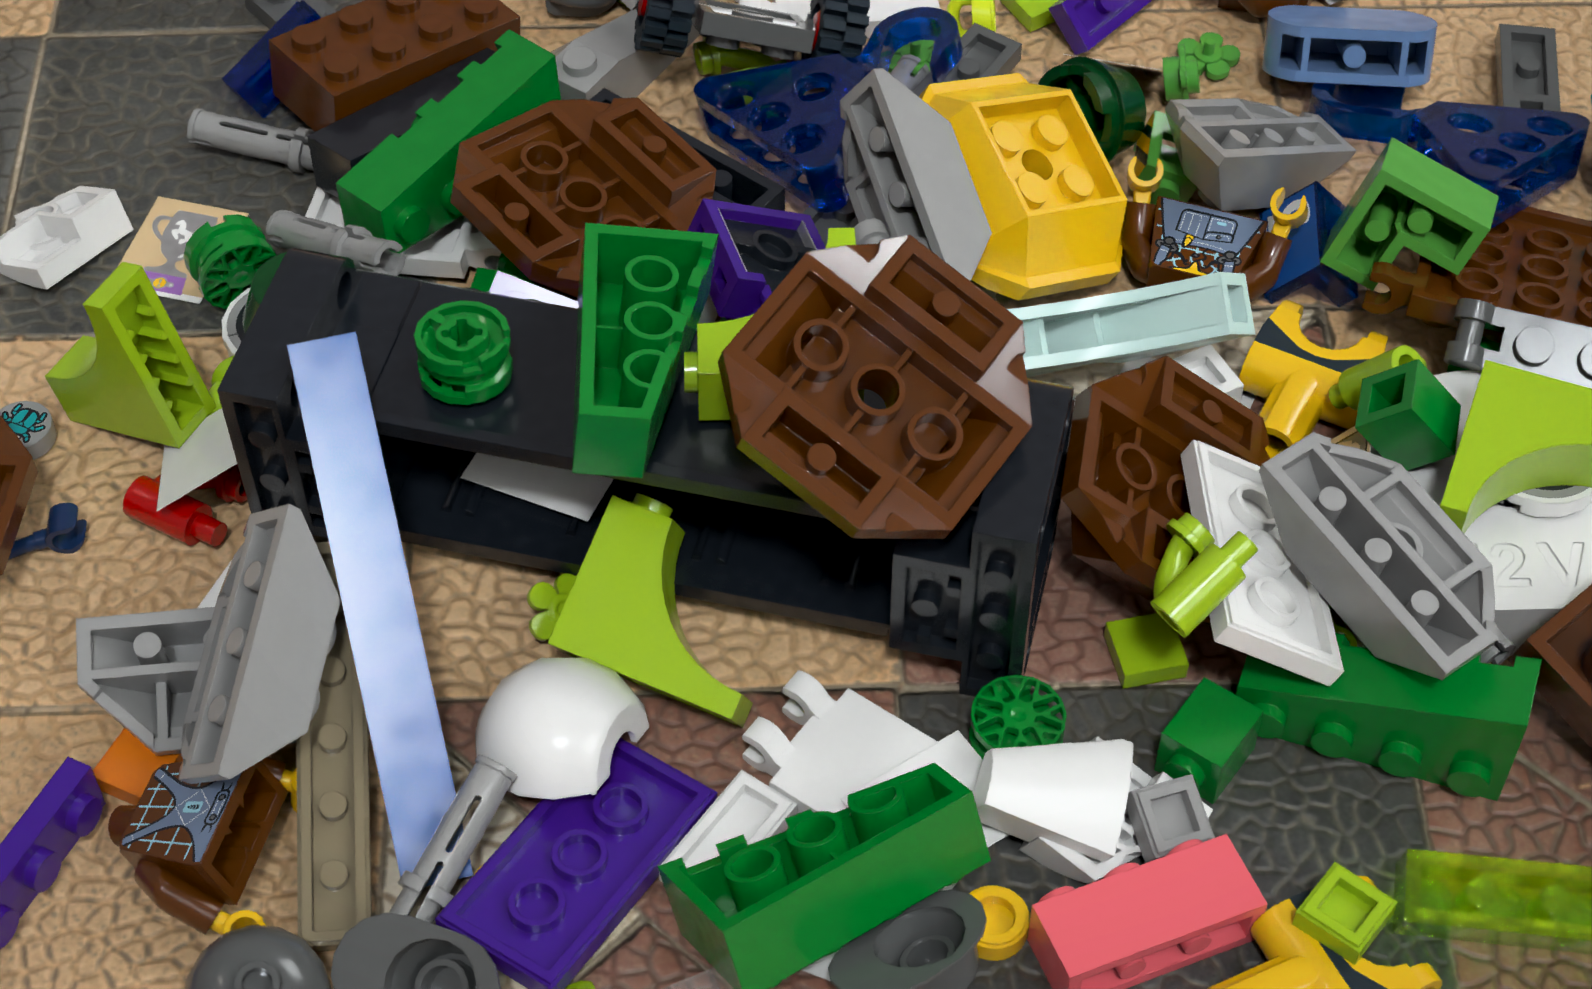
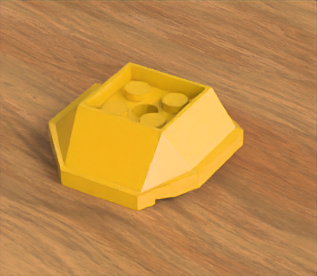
(1040, 184)

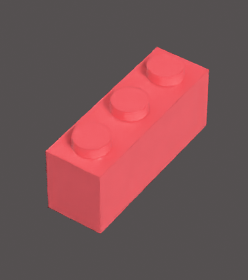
(1146, 918)

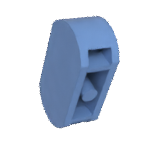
(1349, 46)

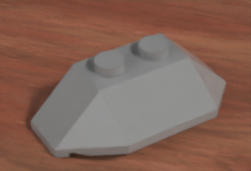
(1250, 149)
(911, 171)
(1382, 555)
(261, 650)
(144, 670)

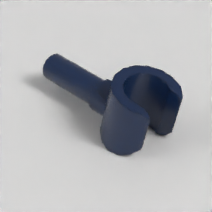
(62, 533)

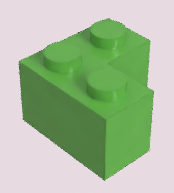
(1410, 205)

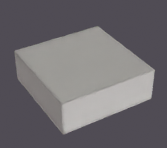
(1167, 816)

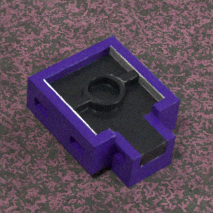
(752, 251)

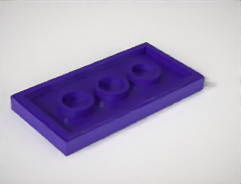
(576, 869)

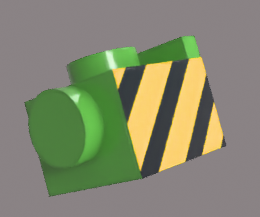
(1149, 149)

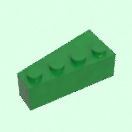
(408, 181)
(634, 322)
(1401, 720)
(827, 878)

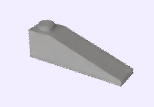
(609, 61)

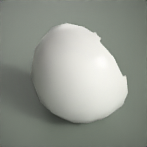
(558, 726)

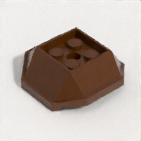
(572, 165)
(918, 338)
(1128, 468)

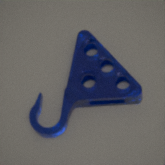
(813, 120)
(1500, 154)

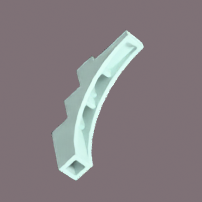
(1136, 323)

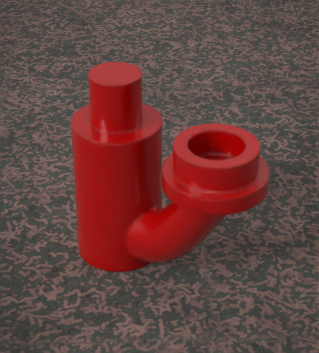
(186, 517)

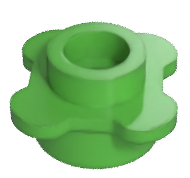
(1180, 76)

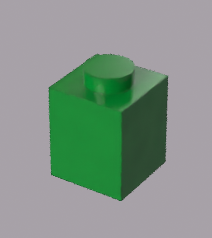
(1408, 415)
(1209, 738)

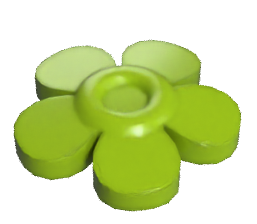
(551, 601)

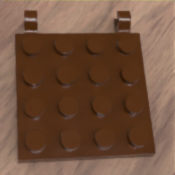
(1525, 264)

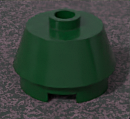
(1107, 98)

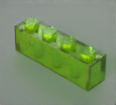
(1493, 900)

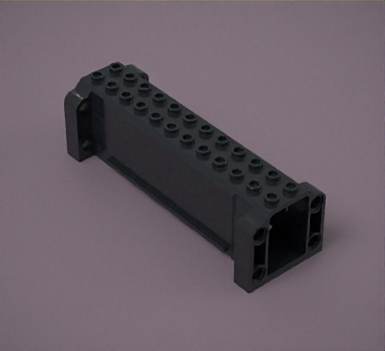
(744, 530)

